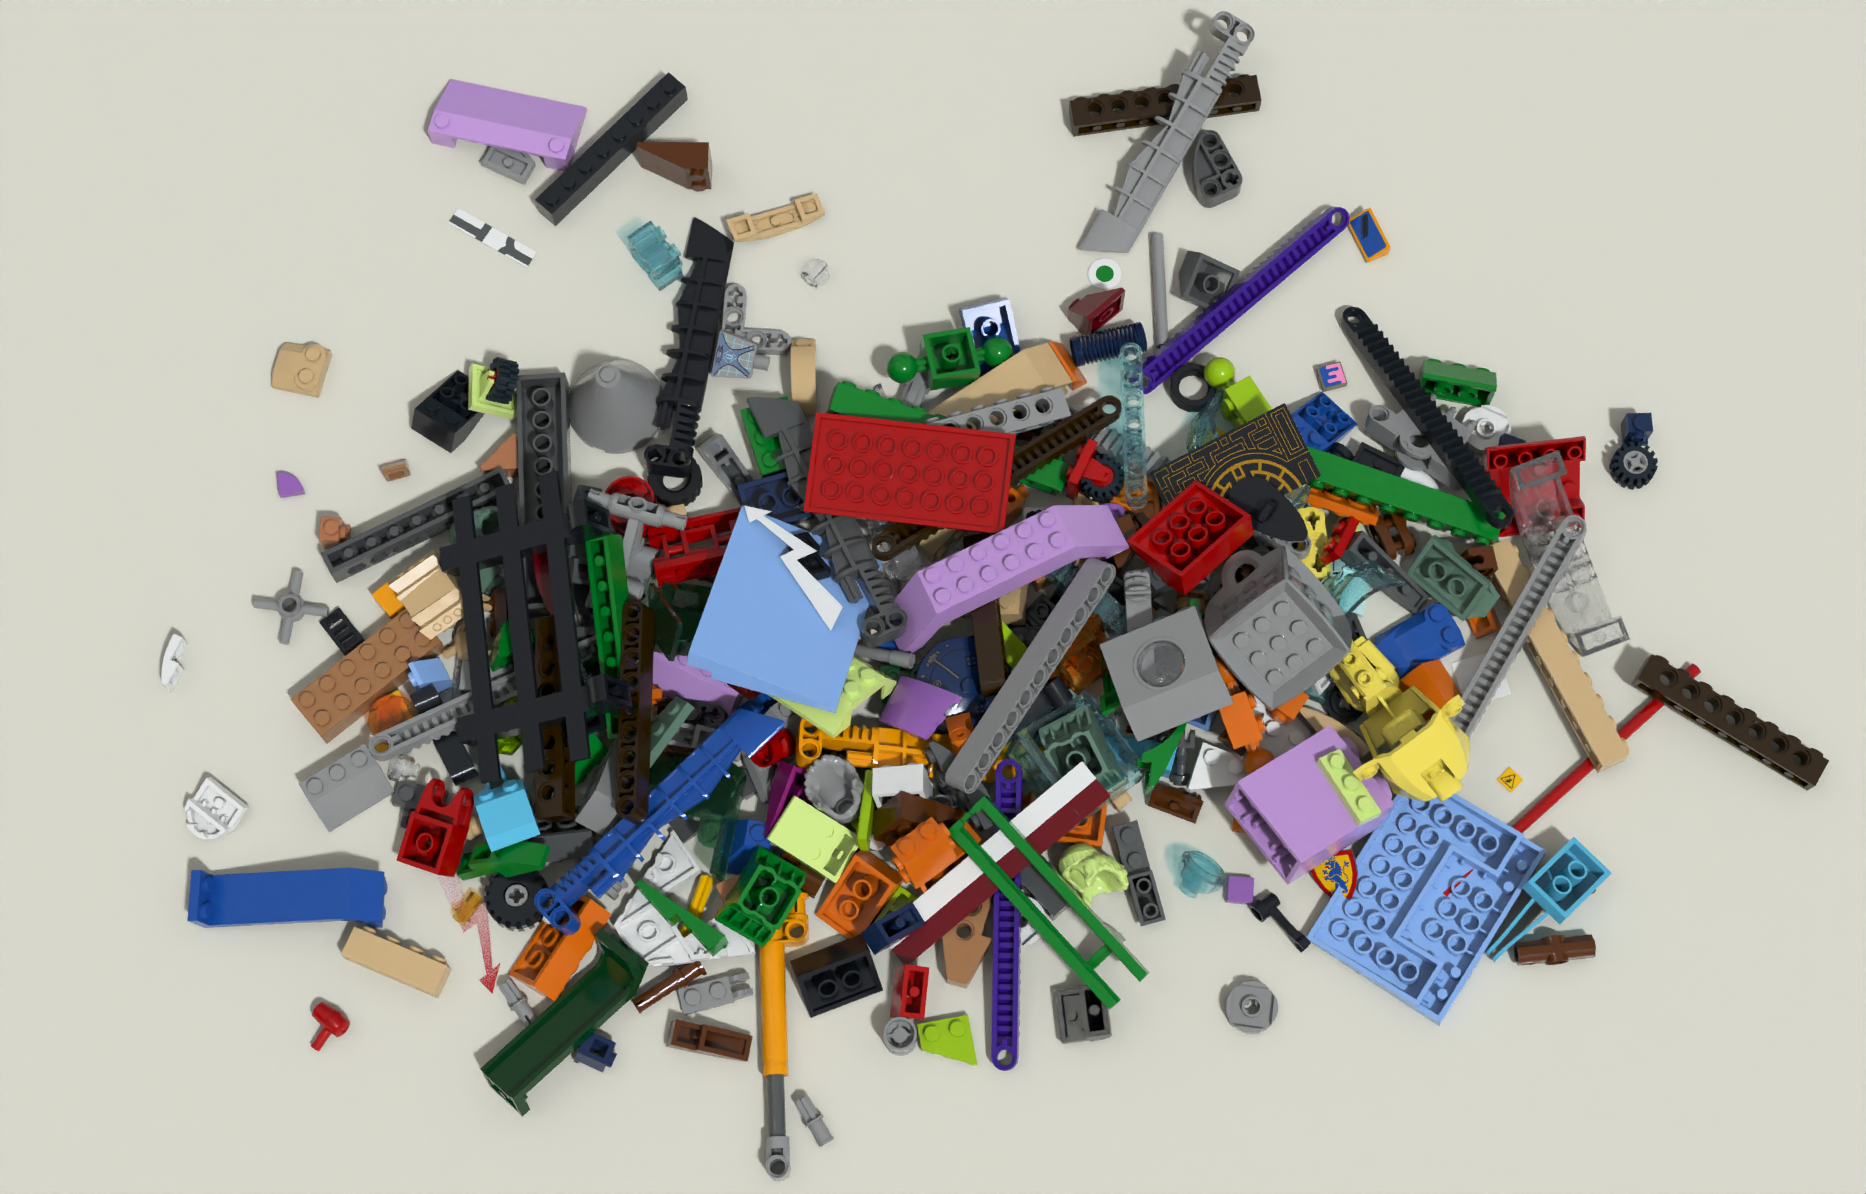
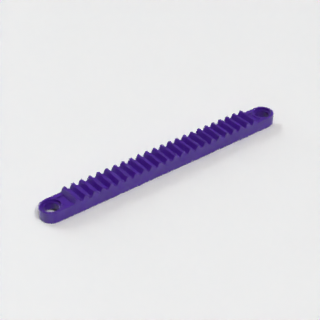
(1241, 297)
(1006, 937)

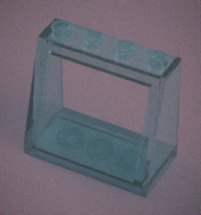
(1040, 773)

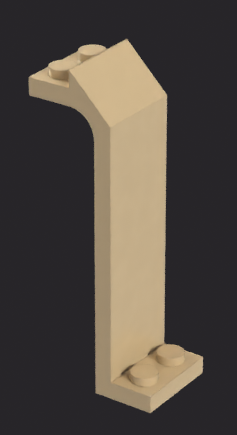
(1022, 373)

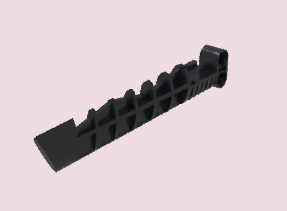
(697, 329)

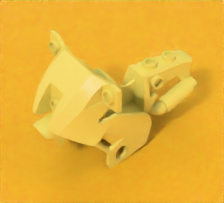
(1427, 760)

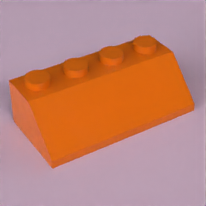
(553, 956)

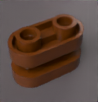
(1393, 535)

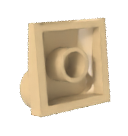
(301, 369)

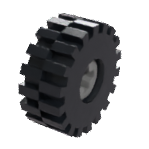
(505, 910)

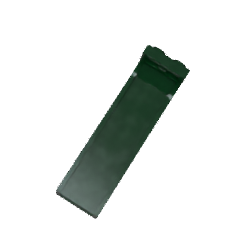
(566, 1022)

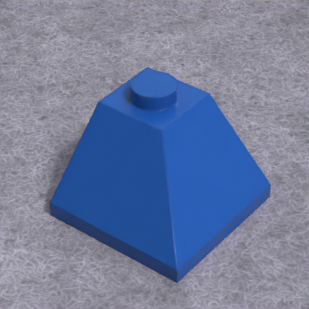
(747, 838)

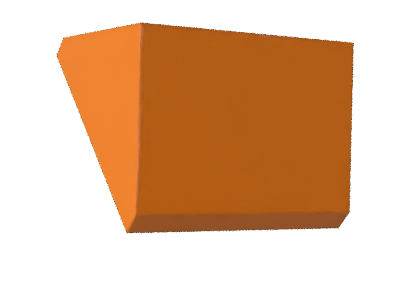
(1433, 682)

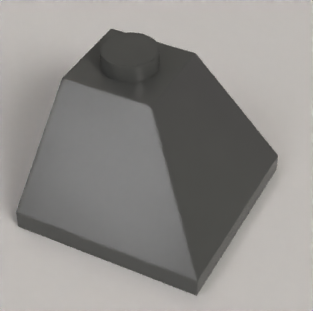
(1205, 279)

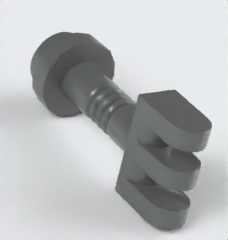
(1181, 778)

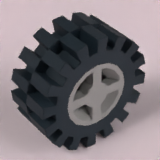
(1636, 457)

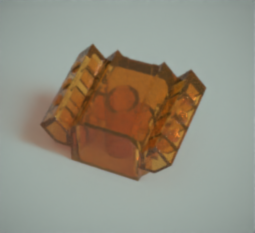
(1084, 659)

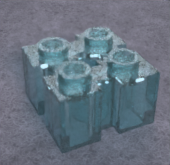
(656, 255)

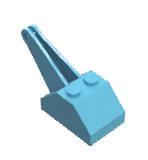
(506, 813)
(1559, 887)

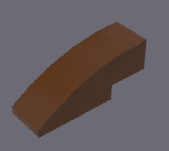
(709, 1040)

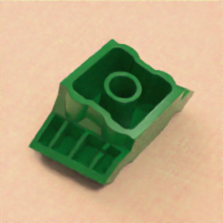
(761, 897)

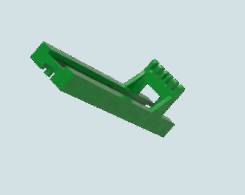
(1083, 968)

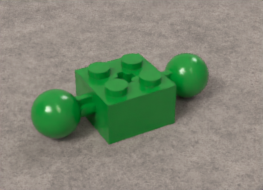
(963, 360)

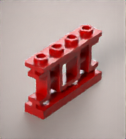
(697, 562)

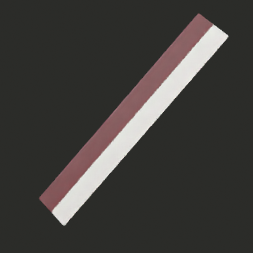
(968, 886)

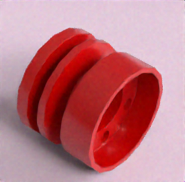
(632, 487)

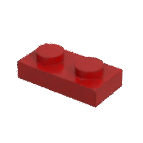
(1340, 538)

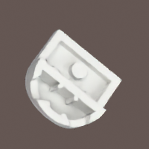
(213, 811)

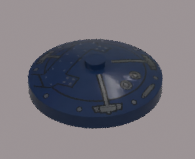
(955, 669)

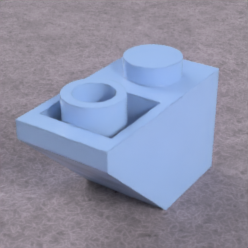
(429, 672)

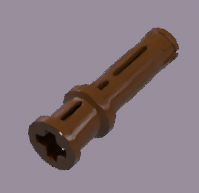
(679, 978)

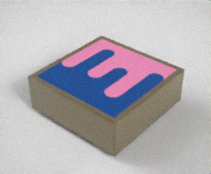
(1331, 376)

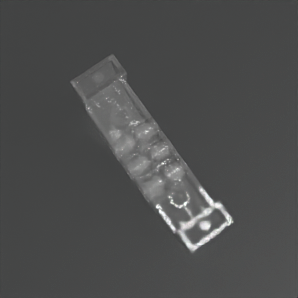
(1578, 599)

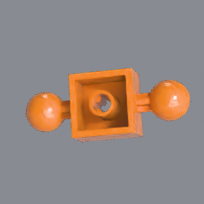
(1242, 723)

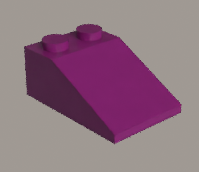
(786, 783)

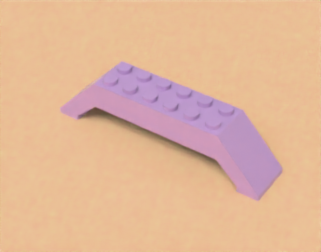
(1003, 565)

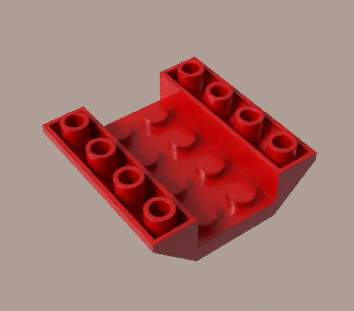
(1500, 459)

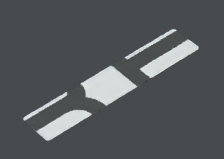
(492, 237)

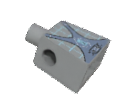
(737, 357)

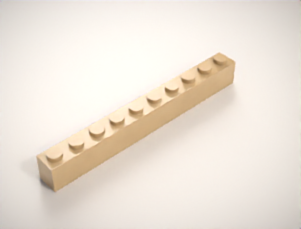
(1561, 667)

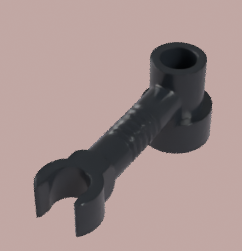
(1267, 907)

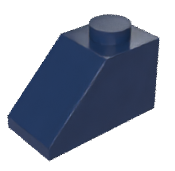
(892, 928)

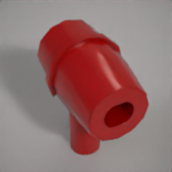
(332, 1022)

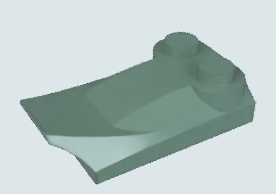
(1453, 580)

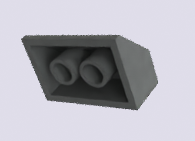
(565, 838)

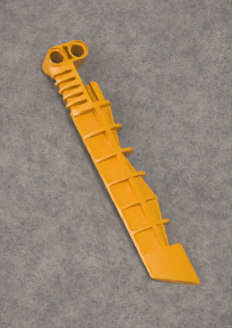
(880, 747)

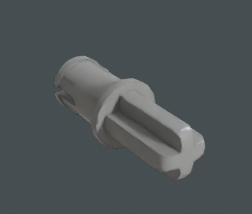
(518, 1002)
(814, 1120)

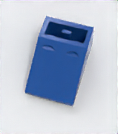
(1322, 422)

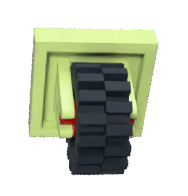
(494, 388)

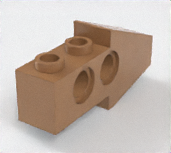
(965, 955)

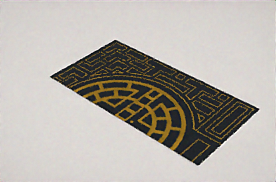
(1261, 447)

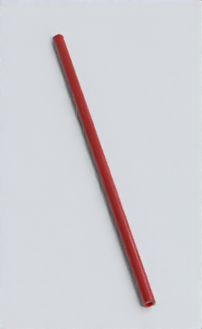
(1583, 769)

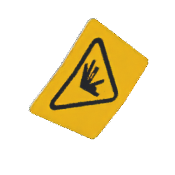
(1510, 779)

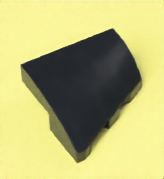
(584, 613)

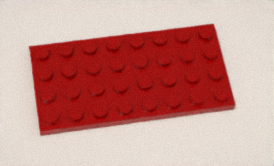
(909, 473)

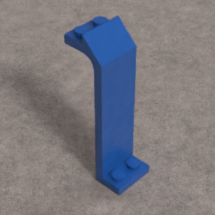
(287, 897)

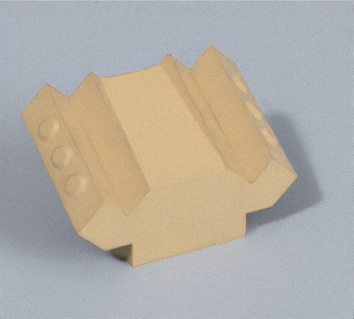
(429, 595)

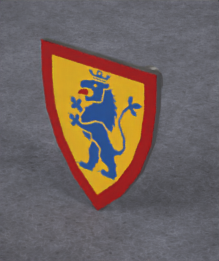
(1337, 871)

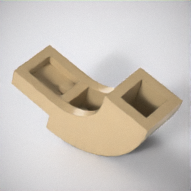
(804, 374)

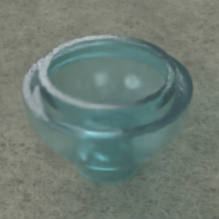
(1199, 874)

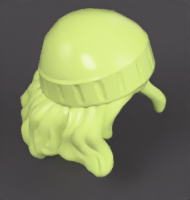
(1092, 871)

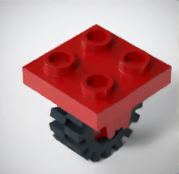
(1096, 476)

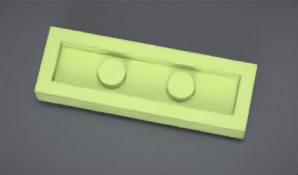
(1348, 787)

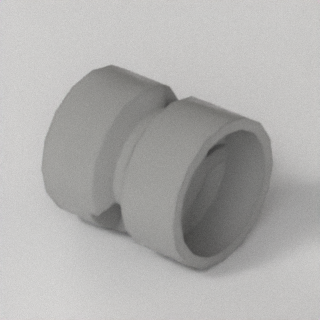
(900, 1036)

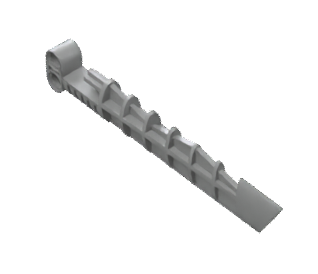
(1160, 159)

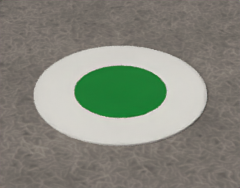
(1104, 273)

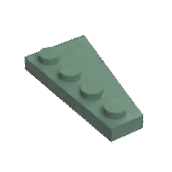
(666, 725)

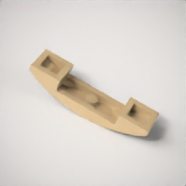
(777, 221)

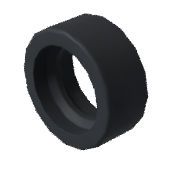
(1183, 403)

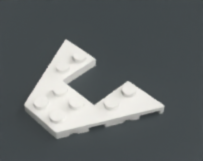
(1221, 768)
(652, 935)

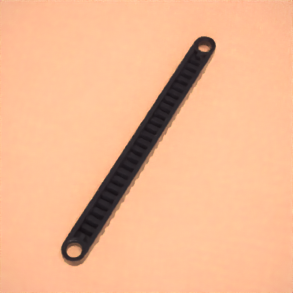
(1428, 418)

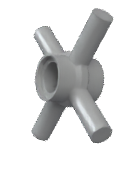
(295, 615)

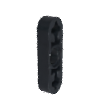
(703, 708)

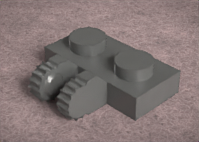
(407, 797)

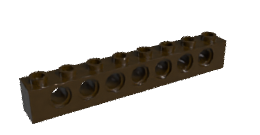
(1132, 117)
(1715, 722)
(562, 779)

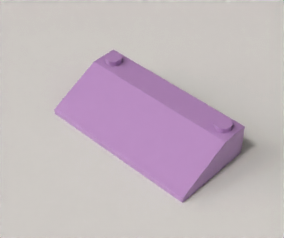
(507, 122)

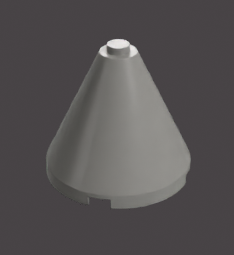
(615, 406)

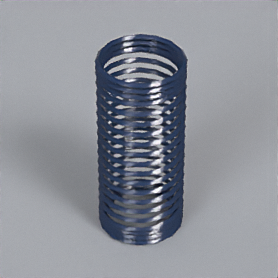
(1109, 348)

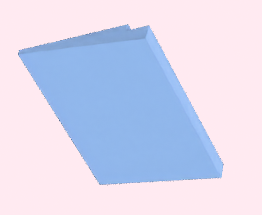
(764, 628)
(1399, 921)

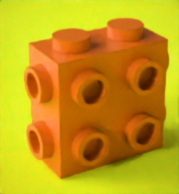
(923, 852)

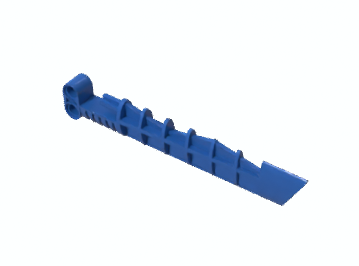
(676, 794)

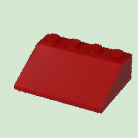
(1191, 536)

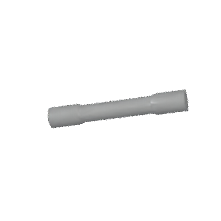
(892, 657)

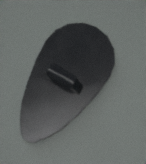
(1269, 509)

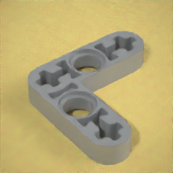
(739, 327)

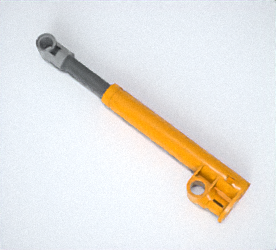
(775, 1031)

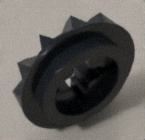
(1341, 714)

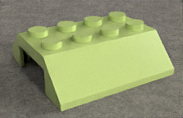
(859, 685)

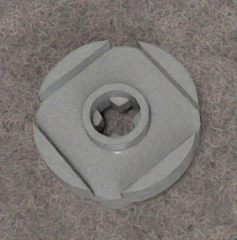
(1240, 1017)

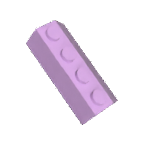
(692, 684)

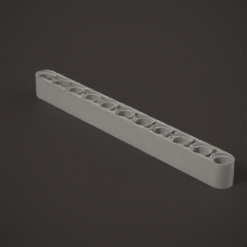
(1030, 675)

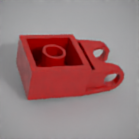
(437, 830)

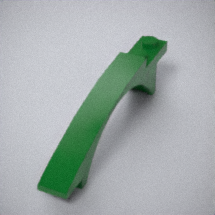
(1157, 759)

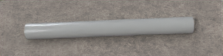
(1159, 289)

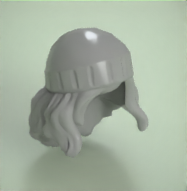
(834, 788)

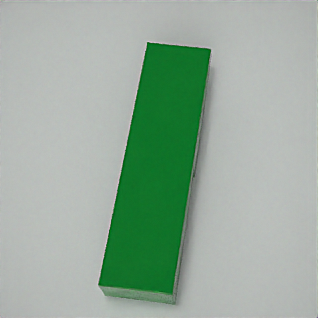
(673, 913)

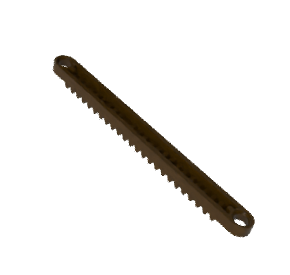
(1026, 461)

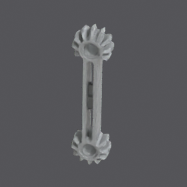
(1137, 600)

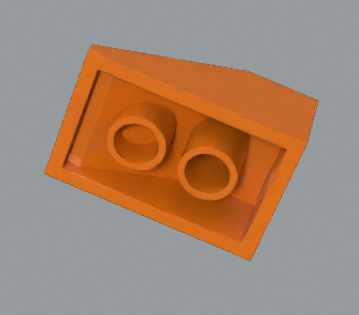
(859, 895)

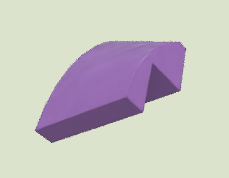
(917, 707)

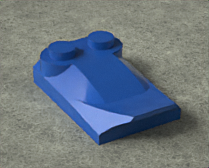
(1420, 639)

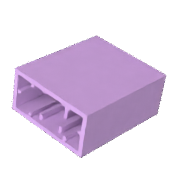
(1296, 812)

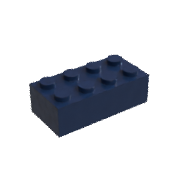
(775, 496)

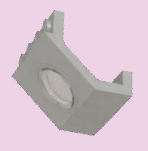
(1165, 673)

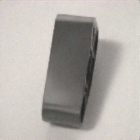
(1214, 178)

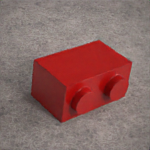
(909, 992)

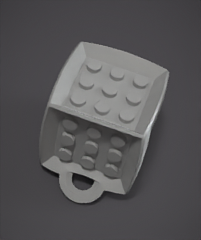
(1276, 626)

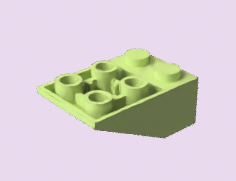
(814, 839)

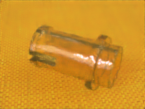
(467, 908)

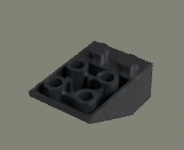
(445, 414)

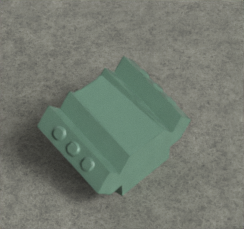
(1077, 740)

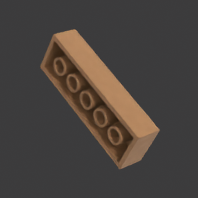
(365, 676)

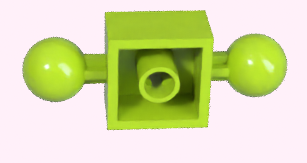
(1240, 400)

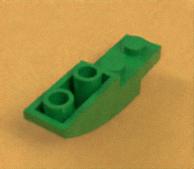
(509, 861)

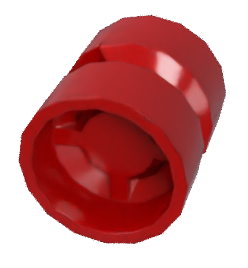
(778, 748)

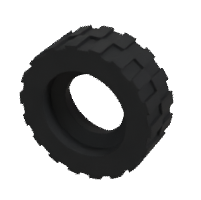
(683, 496)

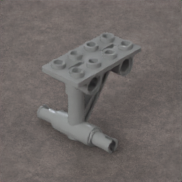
(637, 554)

